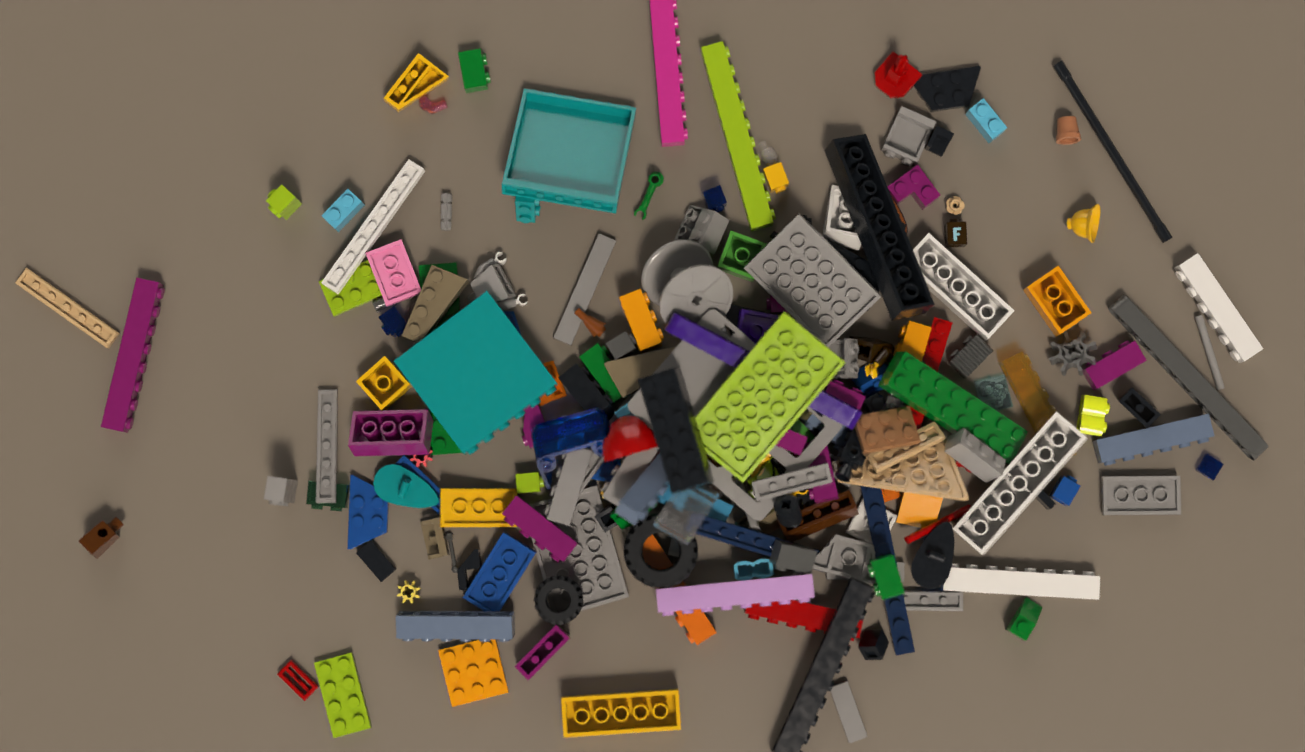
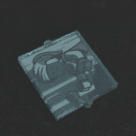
(994, 392)

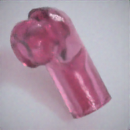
(430, 106)

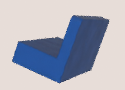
(867, 384)

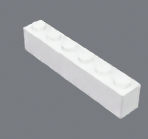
(1218, 308)

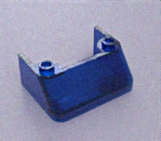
(568, 435)

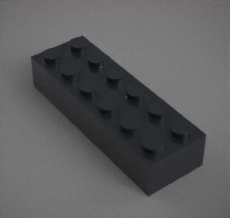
(675, 430)

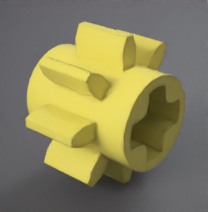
(413, 595)

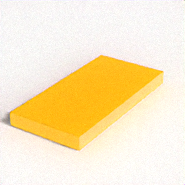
(474, 506)

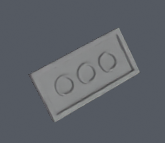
(1141, 495)

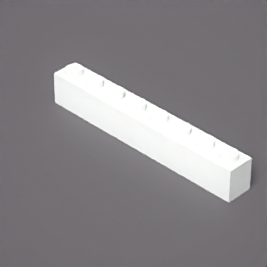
(1023, 583)

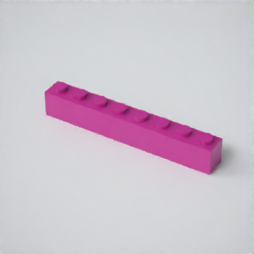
(667, 73)

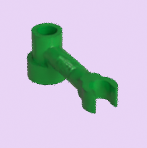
(649, 193)

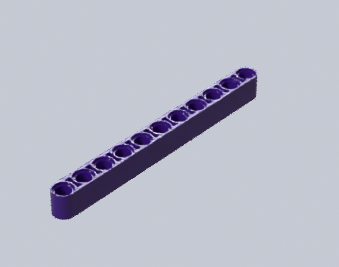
(734, 354)

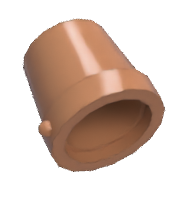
(1067, 131)

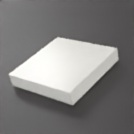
(859, 524)

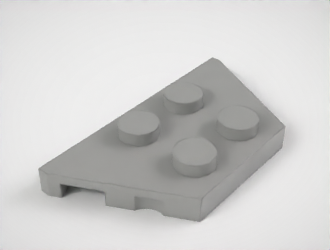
(846, 558)

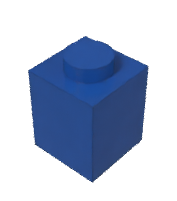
(1065, 490)

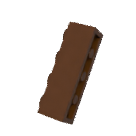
(822, 516)

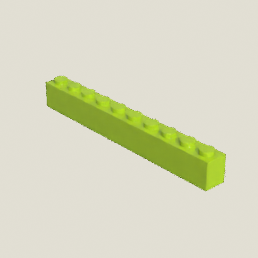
(737, 137)

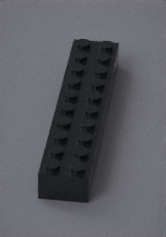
(879, 227)

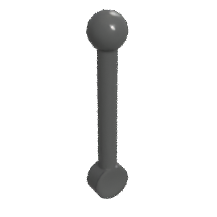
(449, 537)

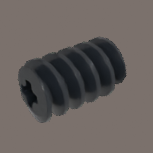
(788, 511)

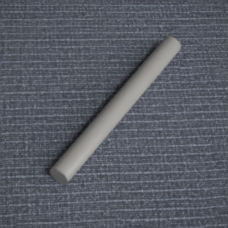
(1209, 352)

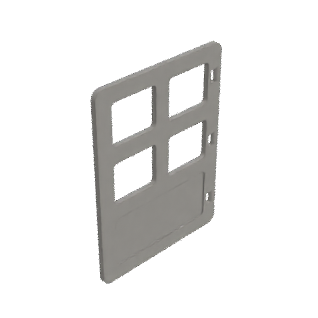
(702, 378)

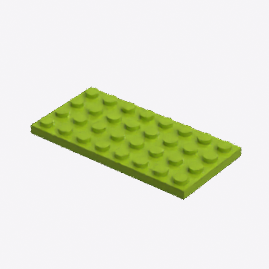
(765, 396)

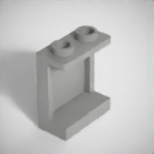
(908, 136)
(847, 351)

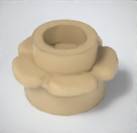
(954, 210)

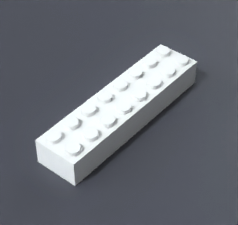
(1020, 483)

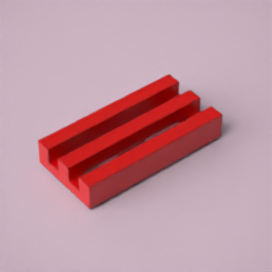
(309, 691)

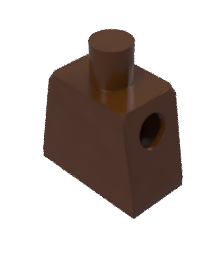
(95, 543)

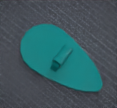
(403, 487)

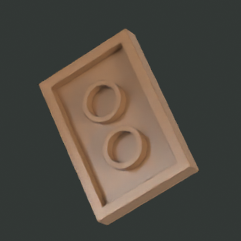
(887, 430)

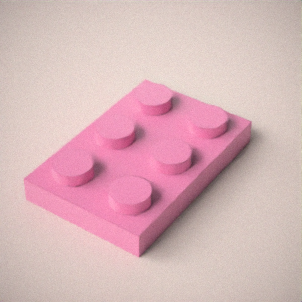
(393, 273)

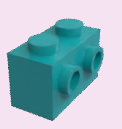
(527, 209)

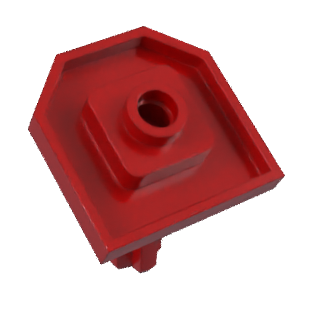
(896, 76)

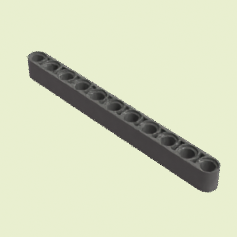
(1188, 377)

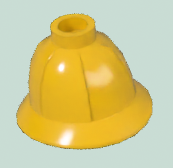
(1085, 222)

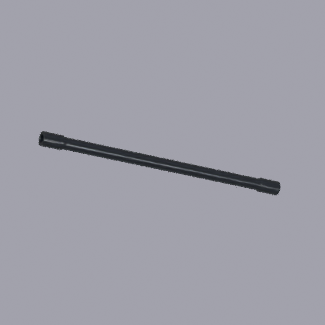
(1159, 227)

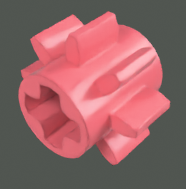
(426, 458)

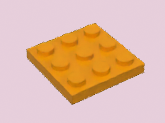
(473, 671)

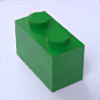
(473, 70)

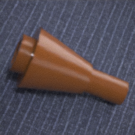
(594, 325)

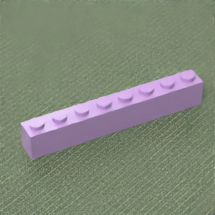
(735, 593)

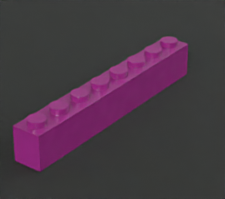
(132, 355)

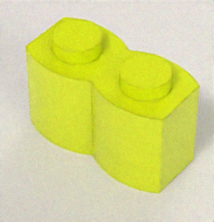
(1092, 415)

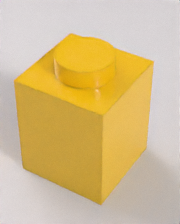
(776, 178)

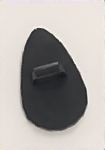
(934, 557)

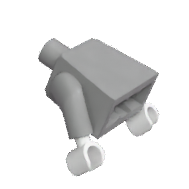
(492, 278)

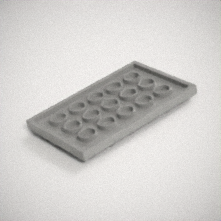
(812, 281)
(591, 563)

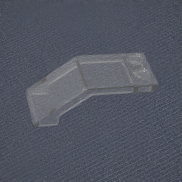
(687, 511)

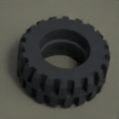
(655, 577)

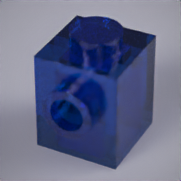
(714, 199)
(393, 322)

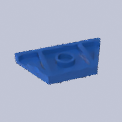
(366, 513)

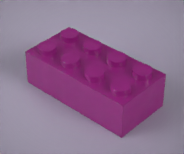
(390, 432)

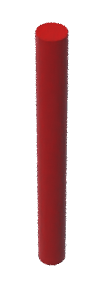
(927, 529)

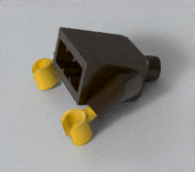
(875, 352)

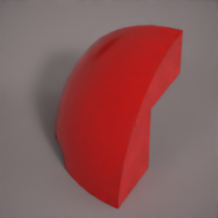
(627, 437)

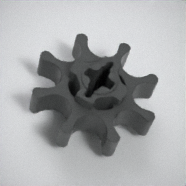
(1072, 354)

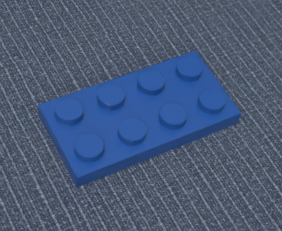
(499, 573)

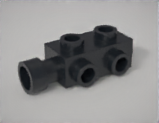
(847, 460)

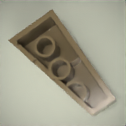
(435, 299)

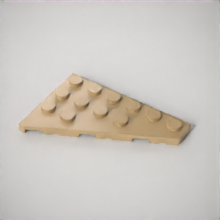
(925, 473)

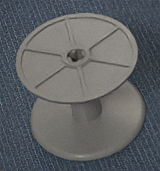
(685, 282)

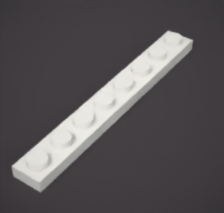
(373, 226)

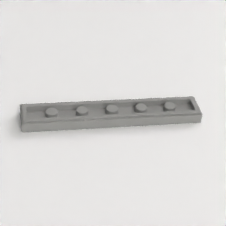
(585, 288)
(327, 446)

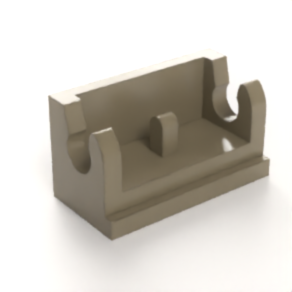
(434, 538)

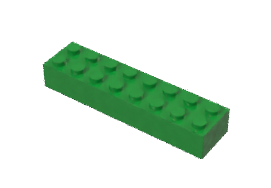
(950, 405)

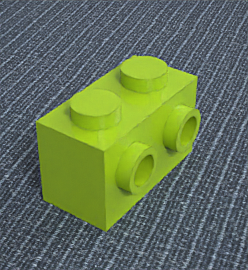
(282, 202)

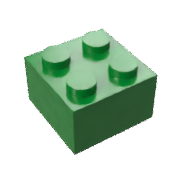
(886, 575)

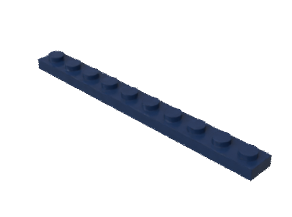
(883, 545)

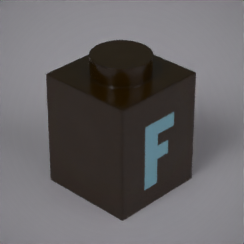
(955, 233)

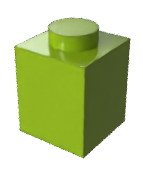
(529, 482)

